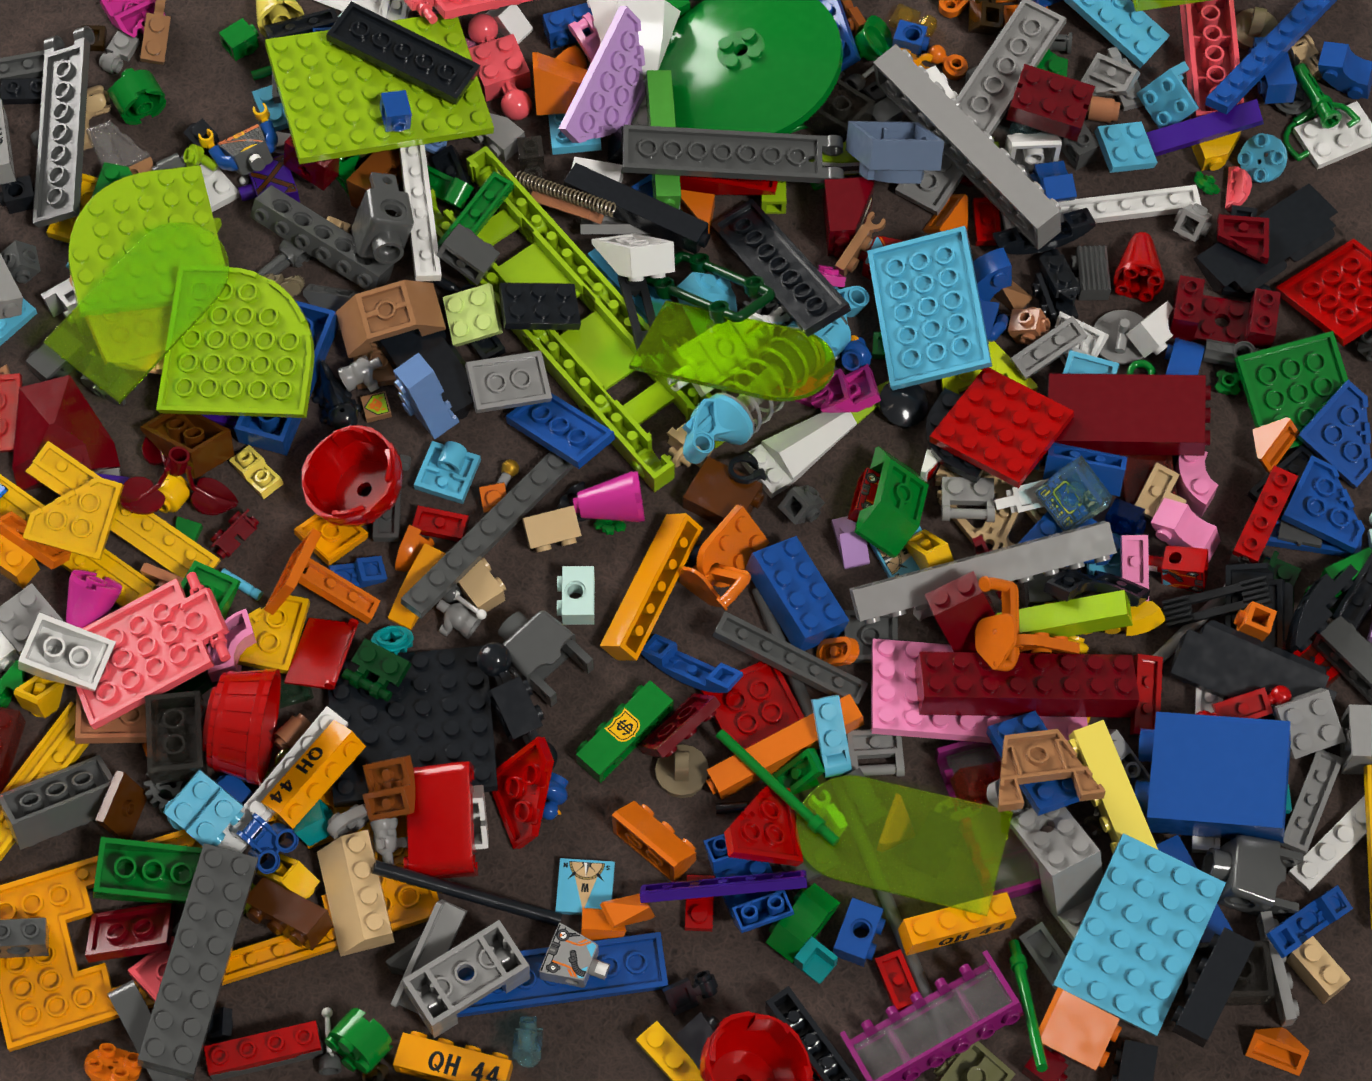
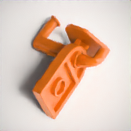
(724, 559)
(999, 637)

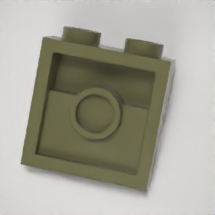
(974, 1065)

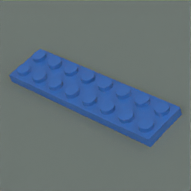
(635, 967)

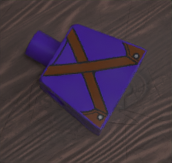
(273, 174)

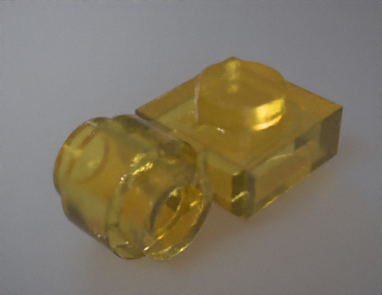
(911, 15)

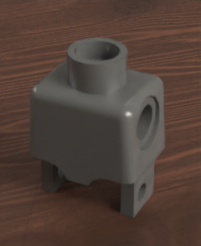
(376, 232)
(539, 649)
(1252, 874)

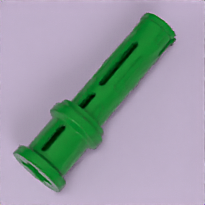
(1320, 103)

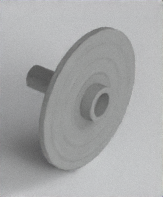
(1118, 346)

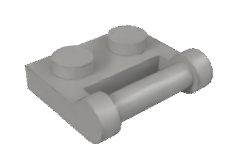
(966, 492)
(867, 746)

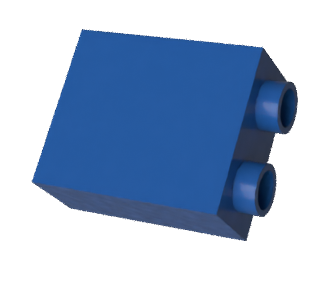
(1215, 776)

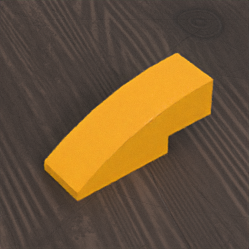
(423, 563)

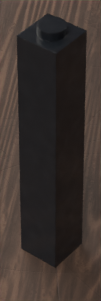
(640, 209)

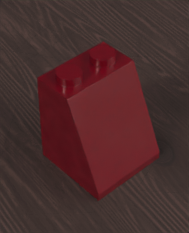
(958, 610)

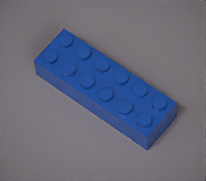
(278, 432)

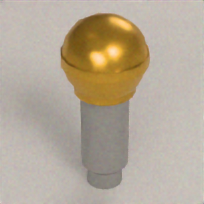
(509, 469)

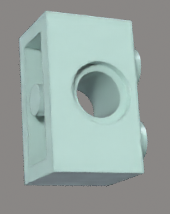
(576, 580)

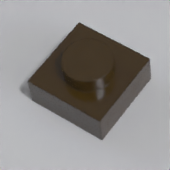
(100, 37)

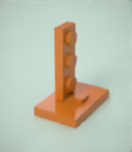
(322, 582)

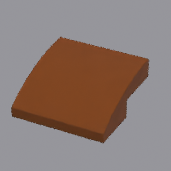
(390, 788)

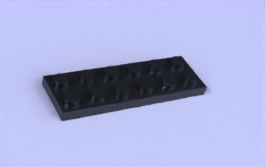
(403, 52)

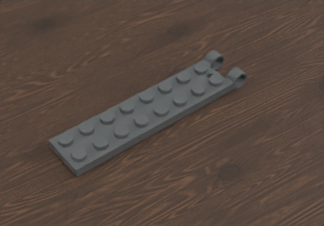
(62, 128)
(729, 154)

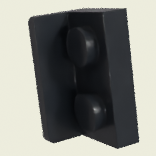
(1048, 303)

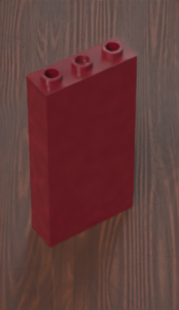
(1134, 412)

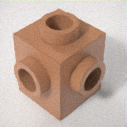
(1028, 325)

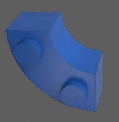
(1345, 70)
(1055, 181)
(992, 273)
(1184, 357)

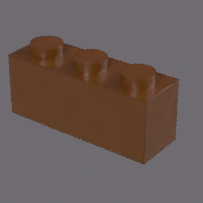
(287, 914)

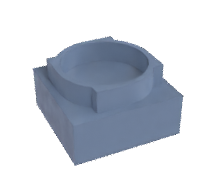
(894, 150)

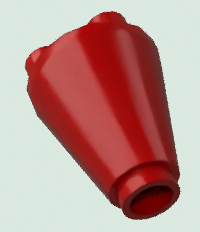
(1139, 270)

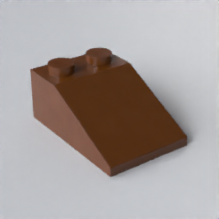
(203, 438)

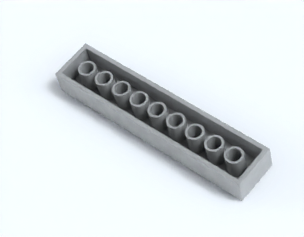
(969, 147)

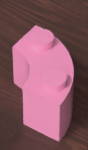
(1194, 482)
(1183, 528)
(238, 639)

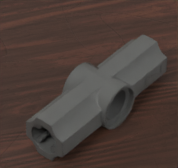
(1225, 353)

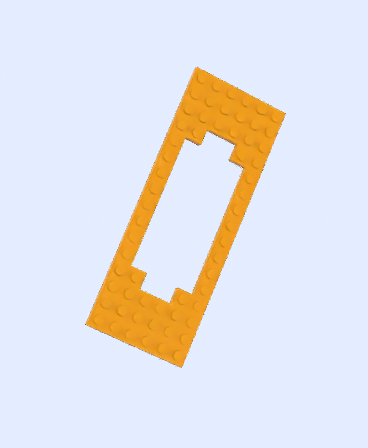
(53, 998)

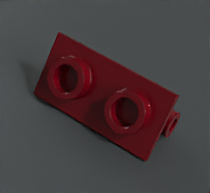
(240, 526)

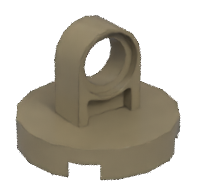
(1253, 24)
(682, 772)

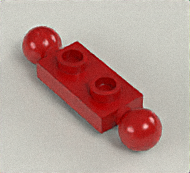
(1251, 704)

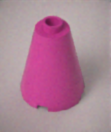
(612, 500)
(89, 597)

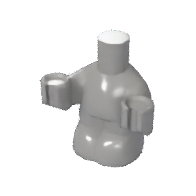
(360, 372)
(457, 617)
(386, 839)

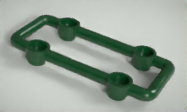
(718, 310)

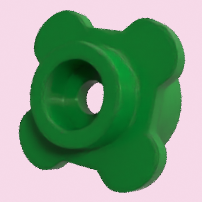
(1223, 387)

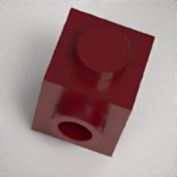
(1055, 1070)

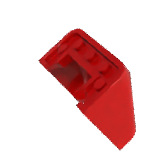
(442, 822)

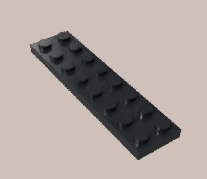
(774, 257)

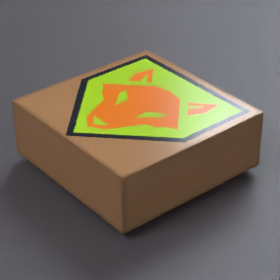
(376, 406)

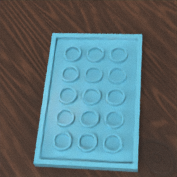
(929, 308)
(1139, 934)

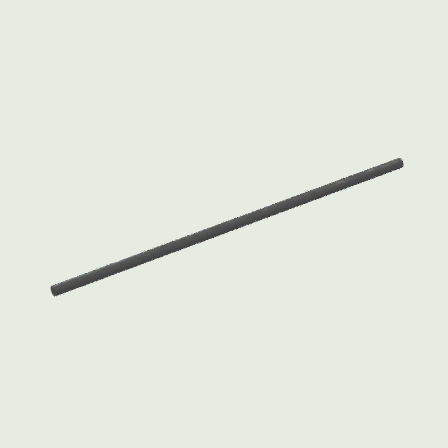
(886, 899)

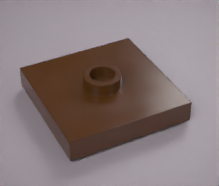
(121, 806)

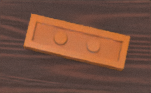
(13, 529)

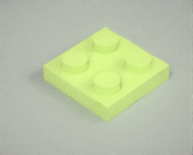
(472, 315)

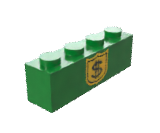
(624, 731)

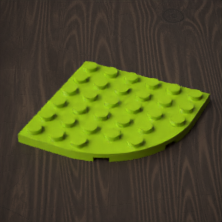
(126, 213)
(242, 355)

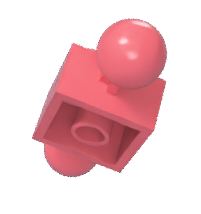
(502, 67)

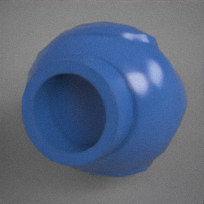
(856, 354)
(556, 796)

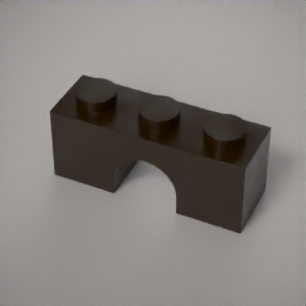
(985, 16)

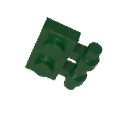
(380, 662)

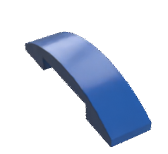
(689, 670)
(1309, 921)

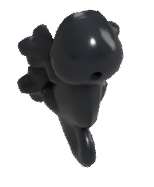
(335, 400)

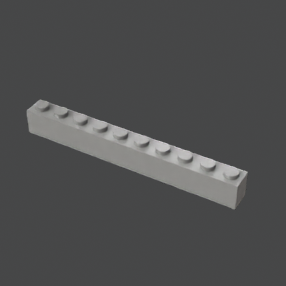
(1007, 563)

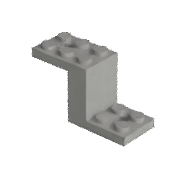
(1066, 861)

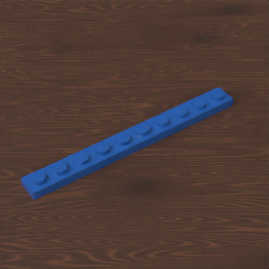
(1266, 54)

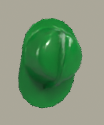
(873, 39)

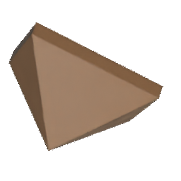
(1013, 297)

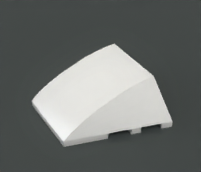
(657, 25)

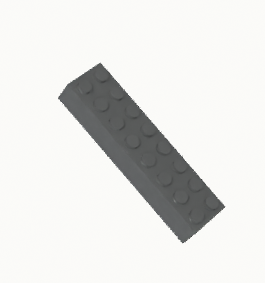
(197, 962)

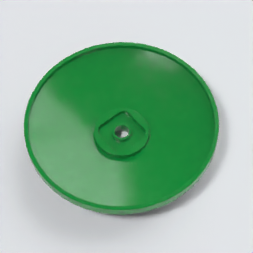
(771, 88)

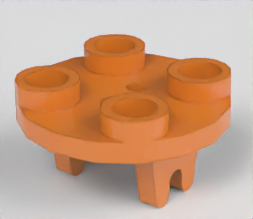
(112, 1064)

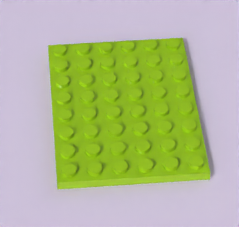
(336, 96)

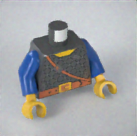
(246, 150)

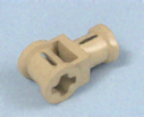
(1305, 52)

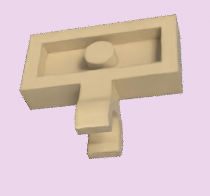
(1156, 488)

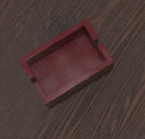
(1050, 102)

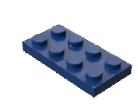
(562, 430)
(1041, 795)

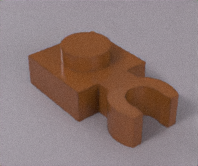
(854, 17)

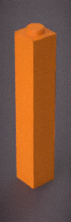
(776, 751)

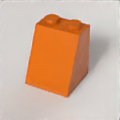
(554, 84)
(1078, 1030)

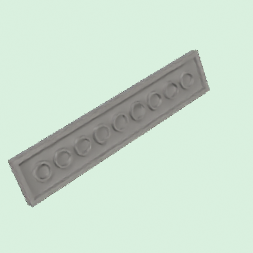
(991, 91)

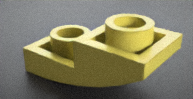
(256, 471)

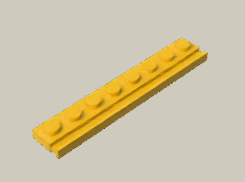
(144, 532)
(133, 583)
(52, 754)

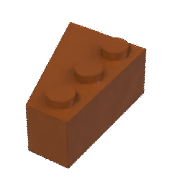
(378, 162)

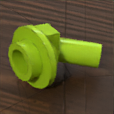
(195, 155)

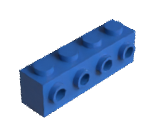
(557, 22)

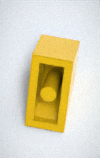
(1215, 152)
(928, 549)
(39, 696)
(293, 876)

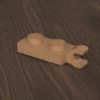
(155, 35)
(859, 243)

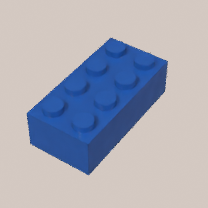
(796, 594)

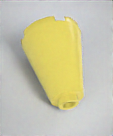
(276, 11)

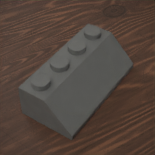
(56, 802)

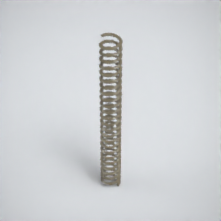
(566, 194)

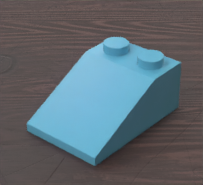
(710, 288)

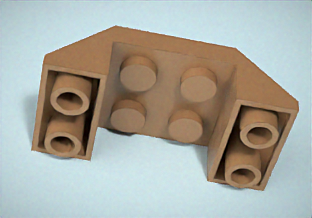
(388, 313)

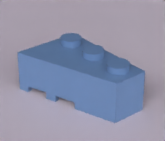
(422, 396)

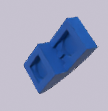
(363, 571)

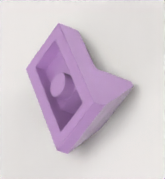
(851, 546)

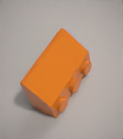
(653, 840)

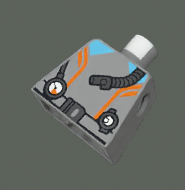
(572, 959)

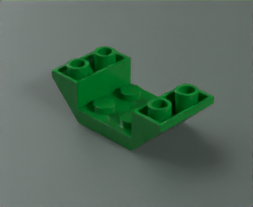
(896, 506)

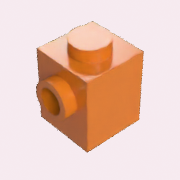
(1255, 620)

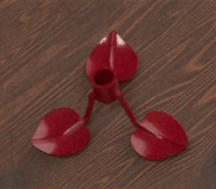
(144, 498)

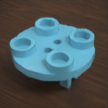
(1255, 150)

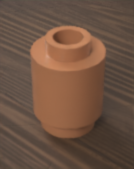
(1103, 109)
(291, 731)

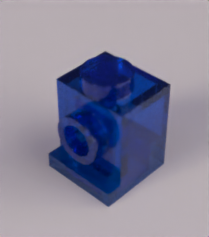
(1126, 518)

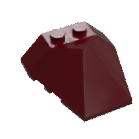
(62, 416)

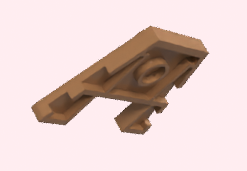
(1041, 758)

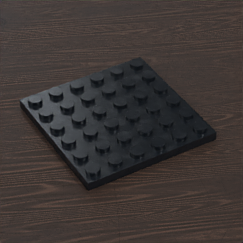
(433, 716)

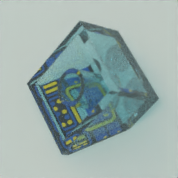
(1074, 494)

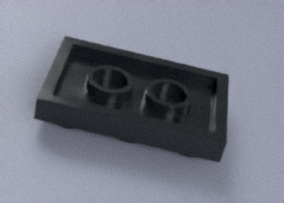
(539, 306)

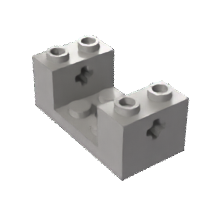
(441, 994)

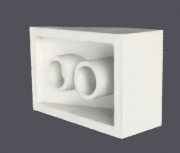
(637, 255)
(65, 653)

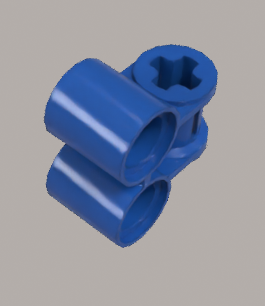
(264, 840)

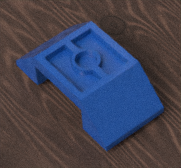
(748, 909)

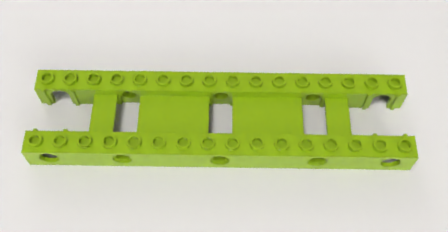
(598, 353)

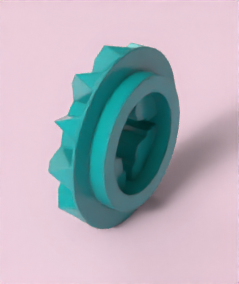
(401, 635)

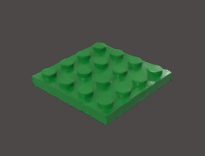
(1292, 380)

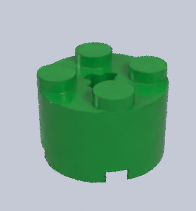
(137, 96)
(359, 1041)

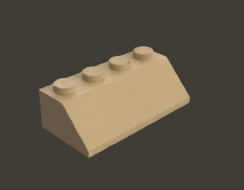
(355, 894)

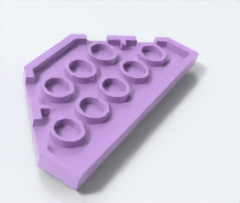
(611, 85)

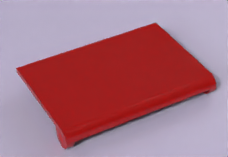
(321, 653)

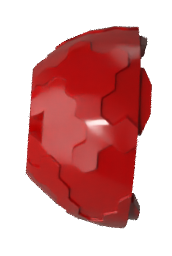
(343, 468)
(754, 1049)

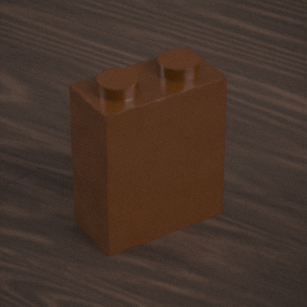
(716, 494)

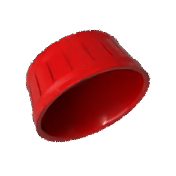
(242, 723)

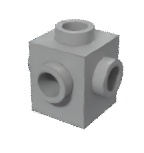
(1185, 225)

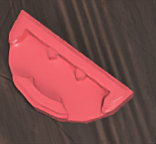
(1238, 187)

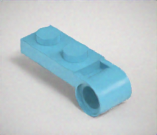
(831, 736)

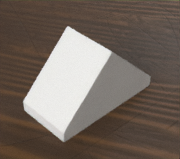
(511, 21)

